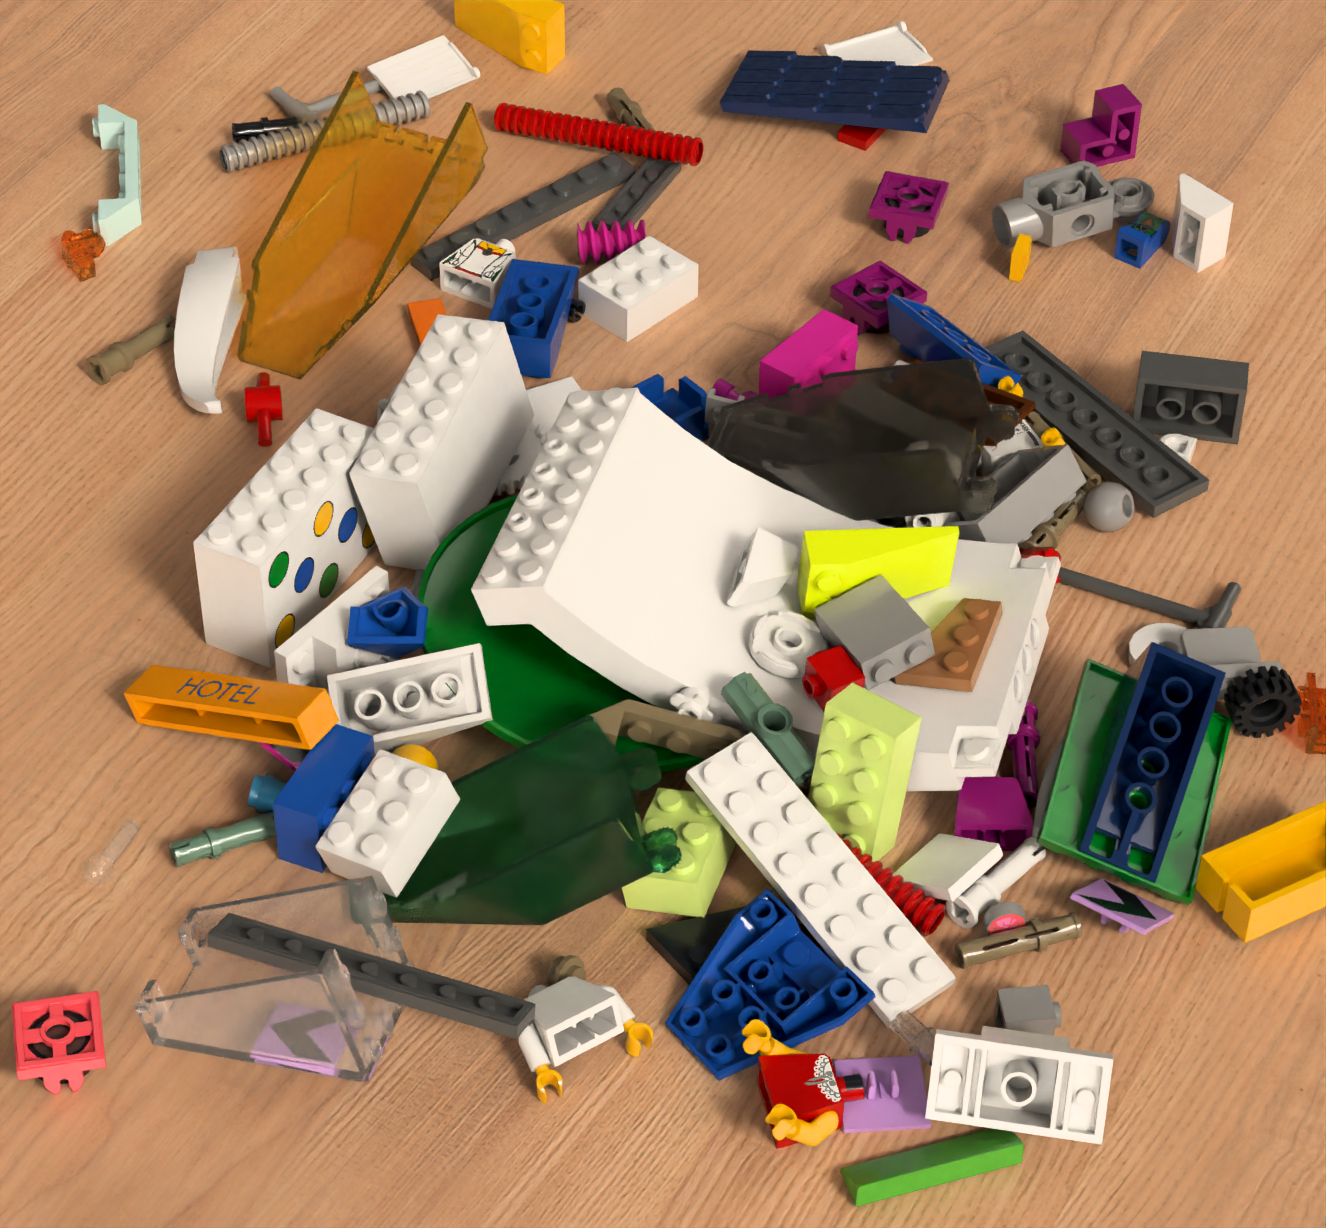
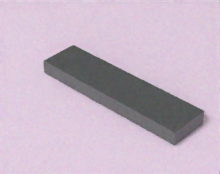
(638, 193)

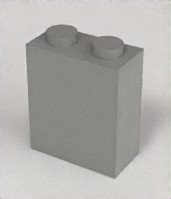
(876, 630)

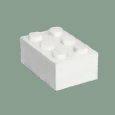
(638, 288)
(388, 822)

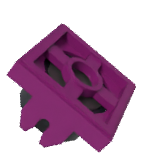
(909, 204)
(868, 302)

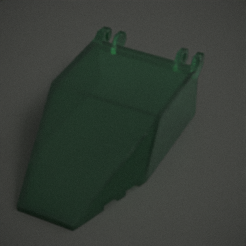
(540, 835)

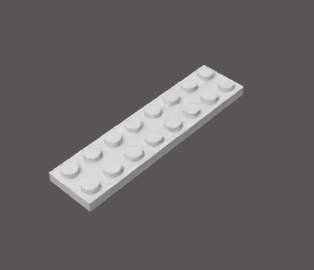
(819, 877)

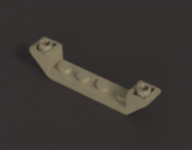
(669, 730)

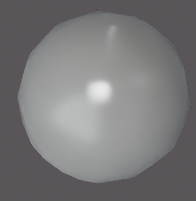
(1109, 506)

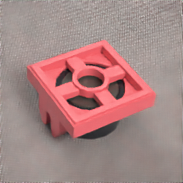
(59, 1039)

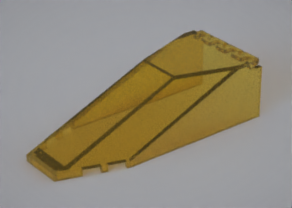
(351, 228)

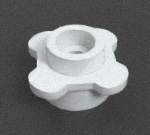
(693, 703)

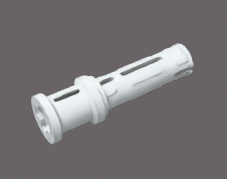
(988, 888)

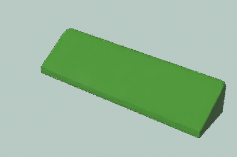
(932, 1165)

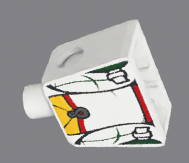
(477, 270)

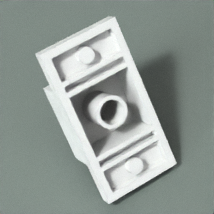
(322, 644)
(1019, 1084)

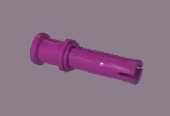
(1023, 754)

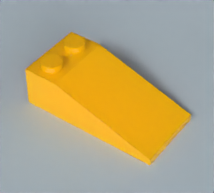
(520, 30)

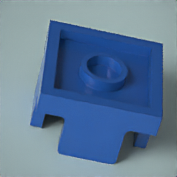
(683, 407)

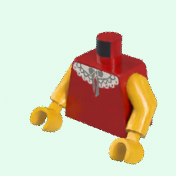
(798, 1089)

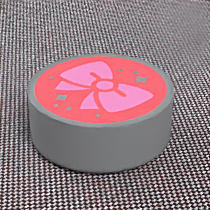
(1004, 917)

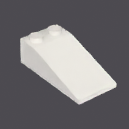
(409, 697)

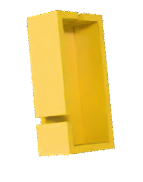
(1268, 874)

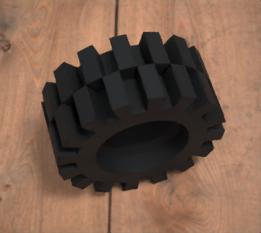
(1264, 685)

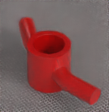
(262, 406)

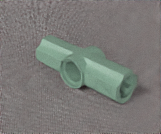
(758, 713)

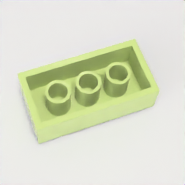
(864, 768)

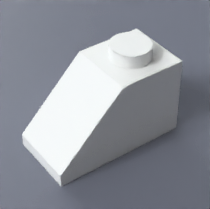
(763, 568)

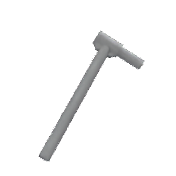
(309, 112)

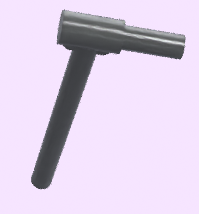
(1211, 617)

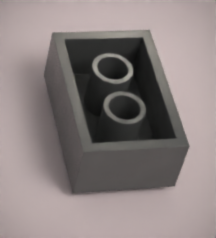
(1191, 396)

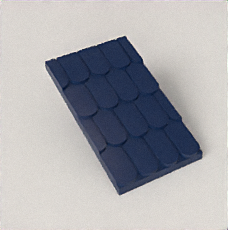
(836, 90)

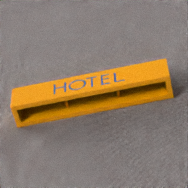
(232, 706)

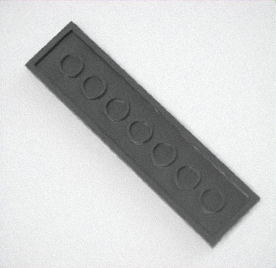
(1100, 429)

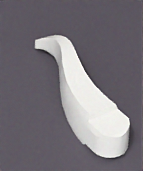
(206, 323)

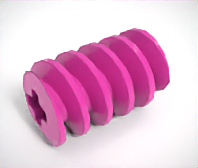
(607, 241)

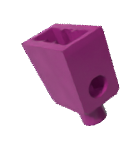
(993, 812)

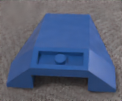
(768, 974)

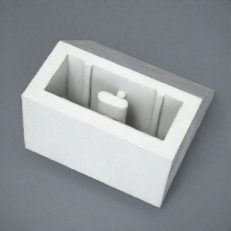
(1199, 224)

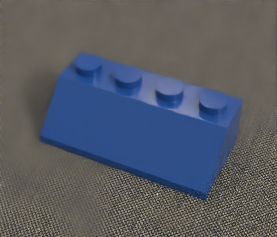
(934, 338)

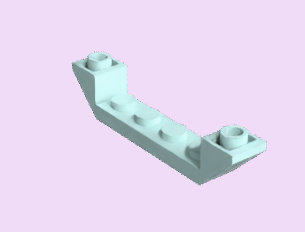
(124, 214)

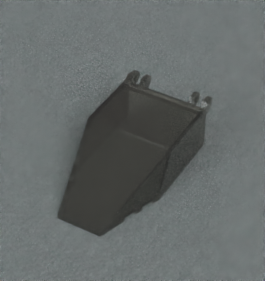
(873, 439)

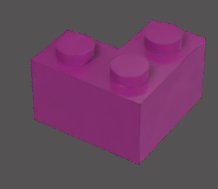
(1110, 131)

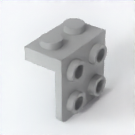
(1225, 649)

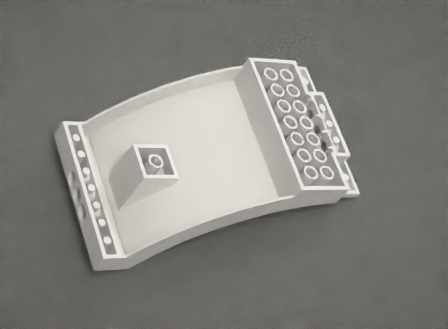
(632, 555)

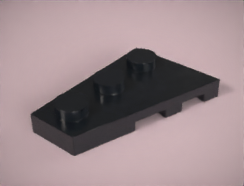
(690, 941)

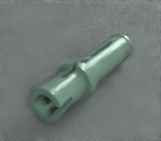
(216, 841)

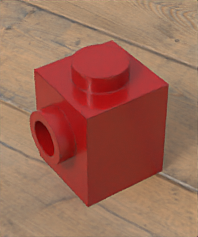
(829, 674)

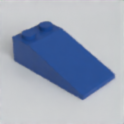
(535, 311)

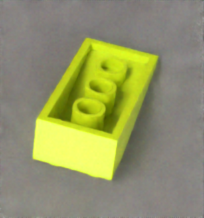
(841, 560)

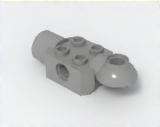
(1069, 205)

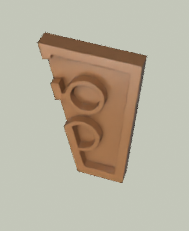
(959, 647)

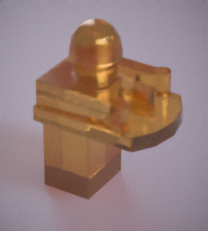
(80, 250)

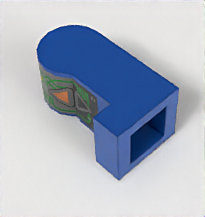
(1144, 235)

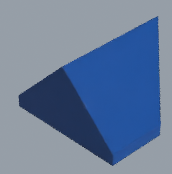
(389, 624)

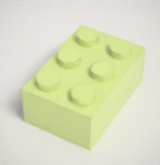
(704, 852)

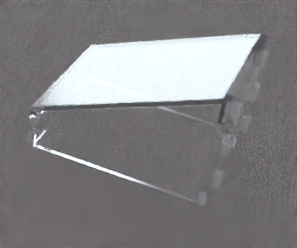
(277, 1015)

